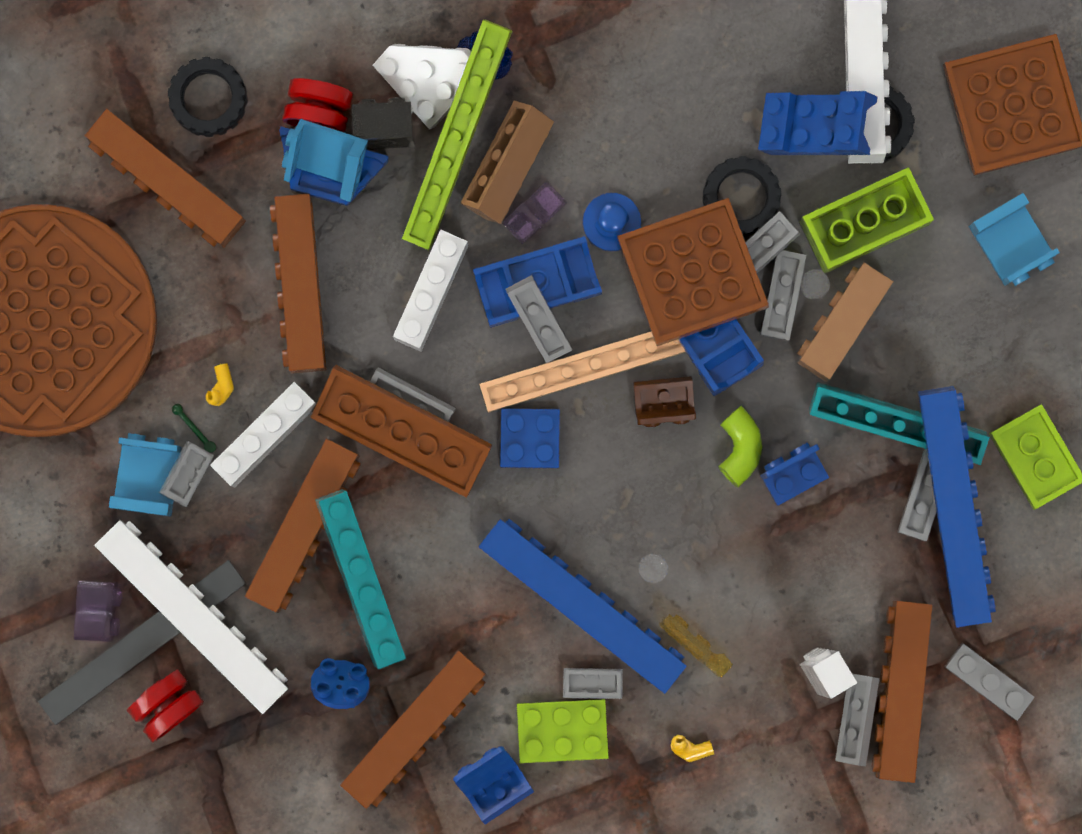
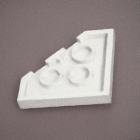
(424, 76)

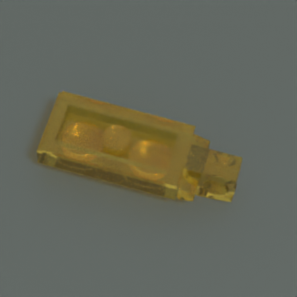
(696, 646)

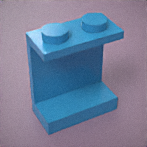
(325, 154)
(1013, 241)
(142, 475)

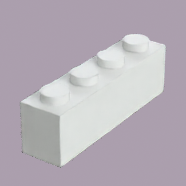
(430, 290)
(263, 435)
(827, 672)

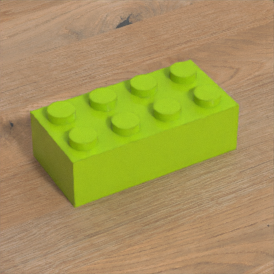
(866, 220)

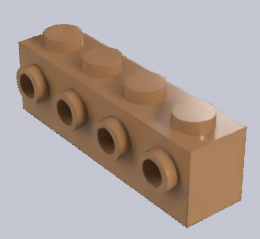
(507, 162)
(845, 321)

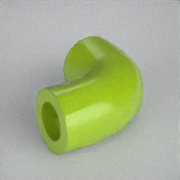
(746, 448)

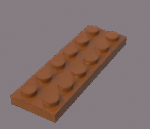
(401, 431)

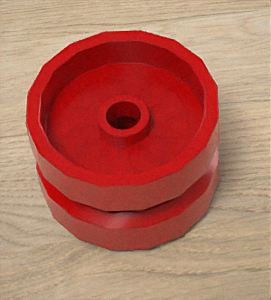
(317, 103)
(162, 702)

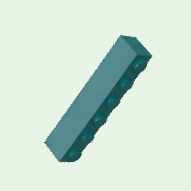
(882, 418)
(360, 579)

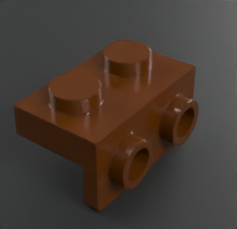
(664, 401)

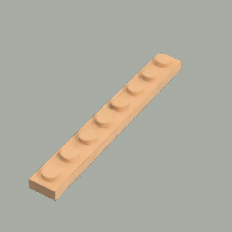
(575, 370)

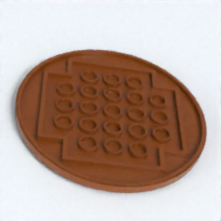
(71, 320)

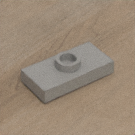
(186, 474)
(592, 683)

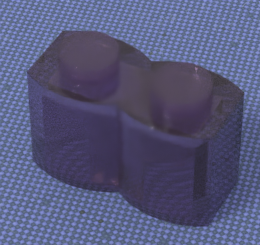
(96, 611)

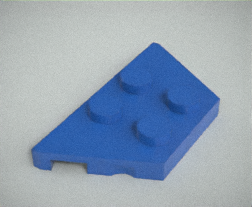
(329, 189)

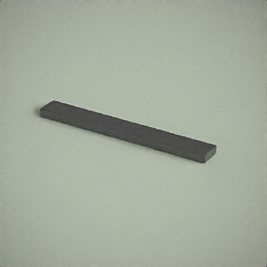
(133, 649)

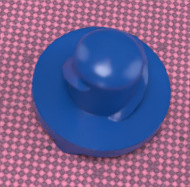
(608, 218)

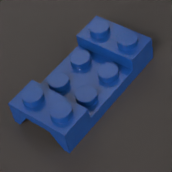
(815, 124)
(561, 272)
(722, 355)

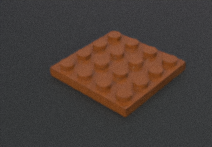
(1014, 104)
(692, 272)

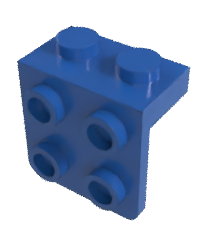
(493, 783)

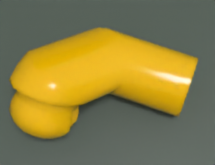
(222, 388)
(690, 751)

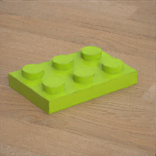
(1037, 457)
(562, 731)

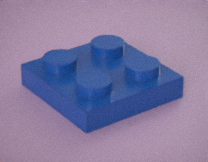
(529, 438)

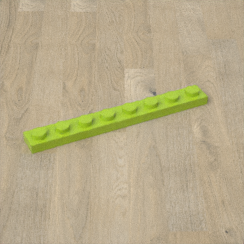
(457, 134)

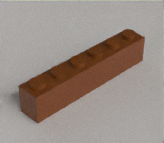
(165, 178)
(300, 283)
(301, 528)
(903, 691)
(413, 729)

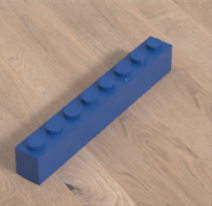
(955, 506)
(582, 606)

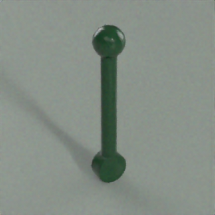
(209, 446)

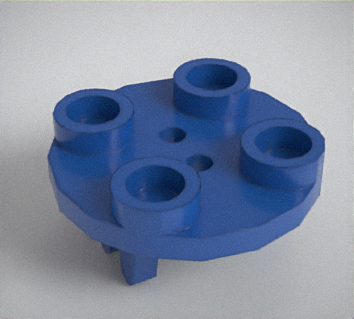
(340, 683)

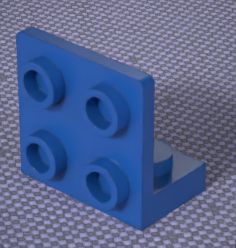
(795, 475)

